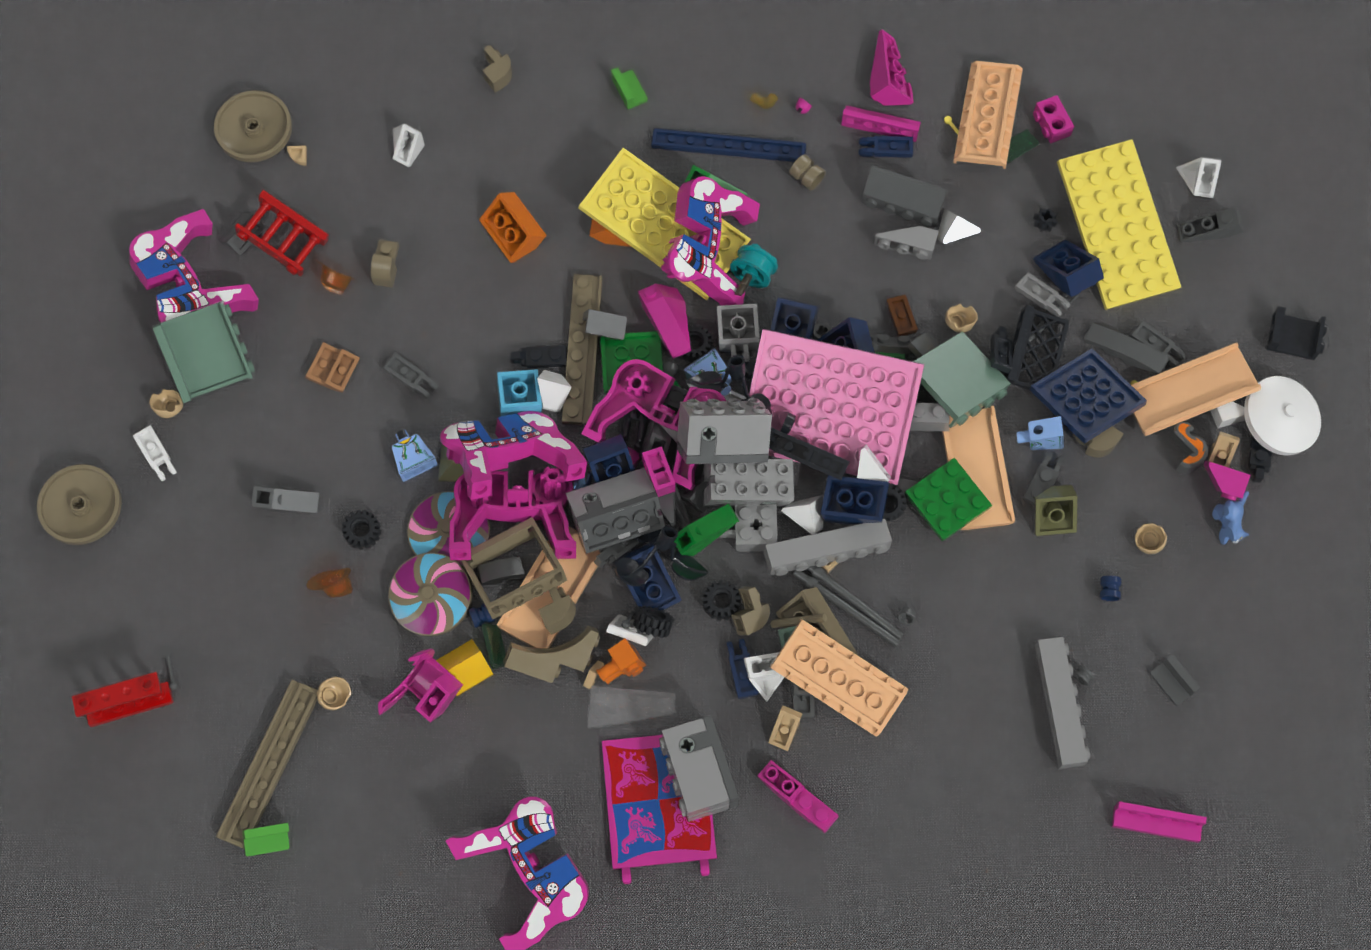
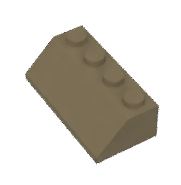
(811, 603)

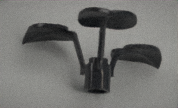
(738, 370)
(683, 565)

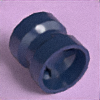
(1110, 587)
(480, 616)

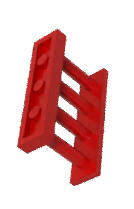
(283, 214)
(122, 699)

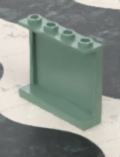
(203, 350)
(961, 378)

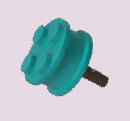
(753, 267)

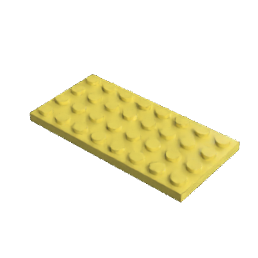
(641, 209)
(1119, 223)

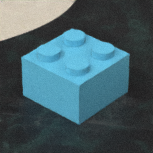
(518, 392)

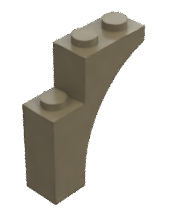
(545, 662)

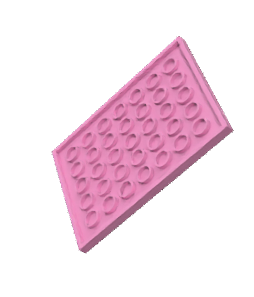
(839, 397)

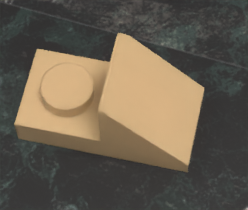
(1223, 449)
(785, 728)

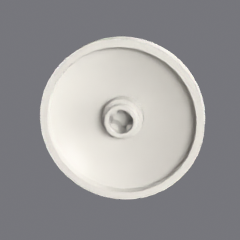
(1283, 416)

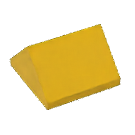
(466, 665)

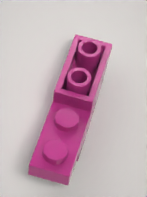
(797, 797)

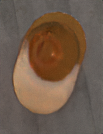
(333, 280)
(333, 582)

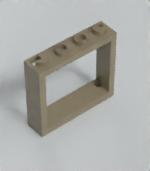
(501, 544)

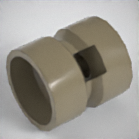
(805, 170)

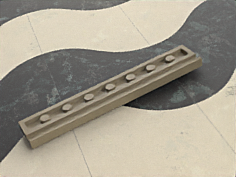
(581, 351)
(268, 763)

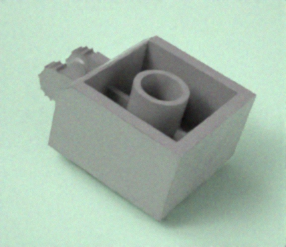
(735, 339)
(754, 515)

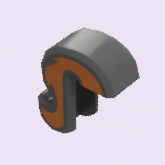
(1191, 444)

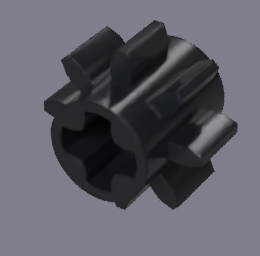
(1049, 216)

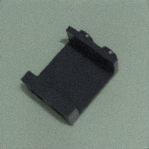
(1296, 335)

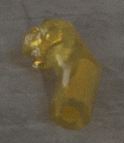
(766, 102)

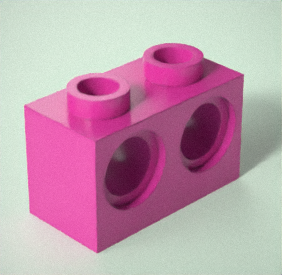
(1057, 118)
(658, 471)

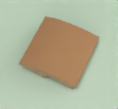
(332, 367)

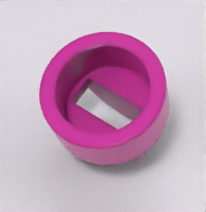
(801, 103)

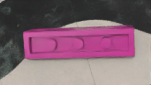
(879, 123)
(1158, 821)

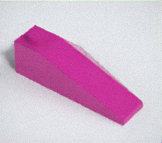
(887, 74)
(668, 315)

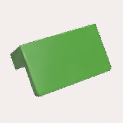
(628, 88)
(266, 839)

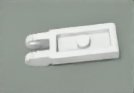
(153, 451)

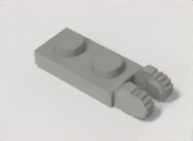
(1041, 294)

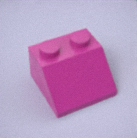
(1227, 480)

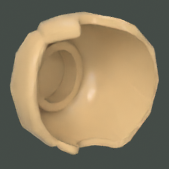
(961, 318)
(166, 404)
(1150, 538)
(333, 693)

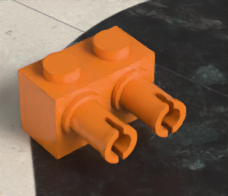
(624, 661)

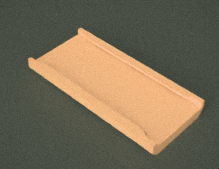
(988, 113)
(1194, 388)
(980, 454)
(525, 621)
(839, 678)

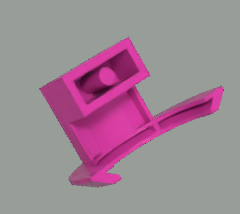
(429, 683)

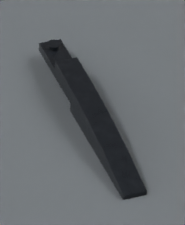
(786, 445)

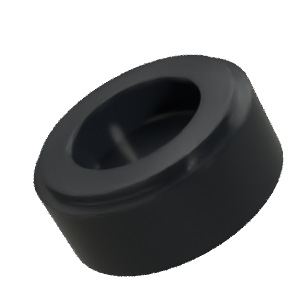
(788, 423)

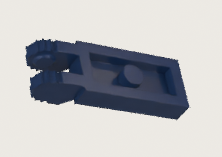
(887, 146)
(743, 685)

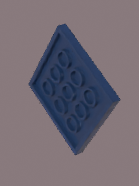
(1088, 395)

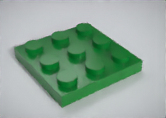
(638, 345)
(948, 499)

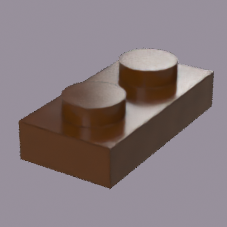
(901, 315)

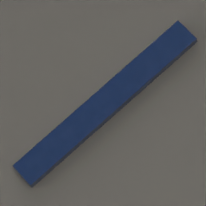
(727, 145)

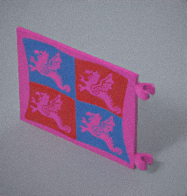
(646, 812)

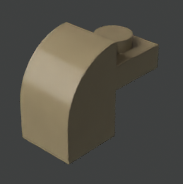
(499, 72)
(383, 263)
(1103, 443)
(560, 612)
(755, 613)

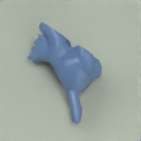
(1231, 516)

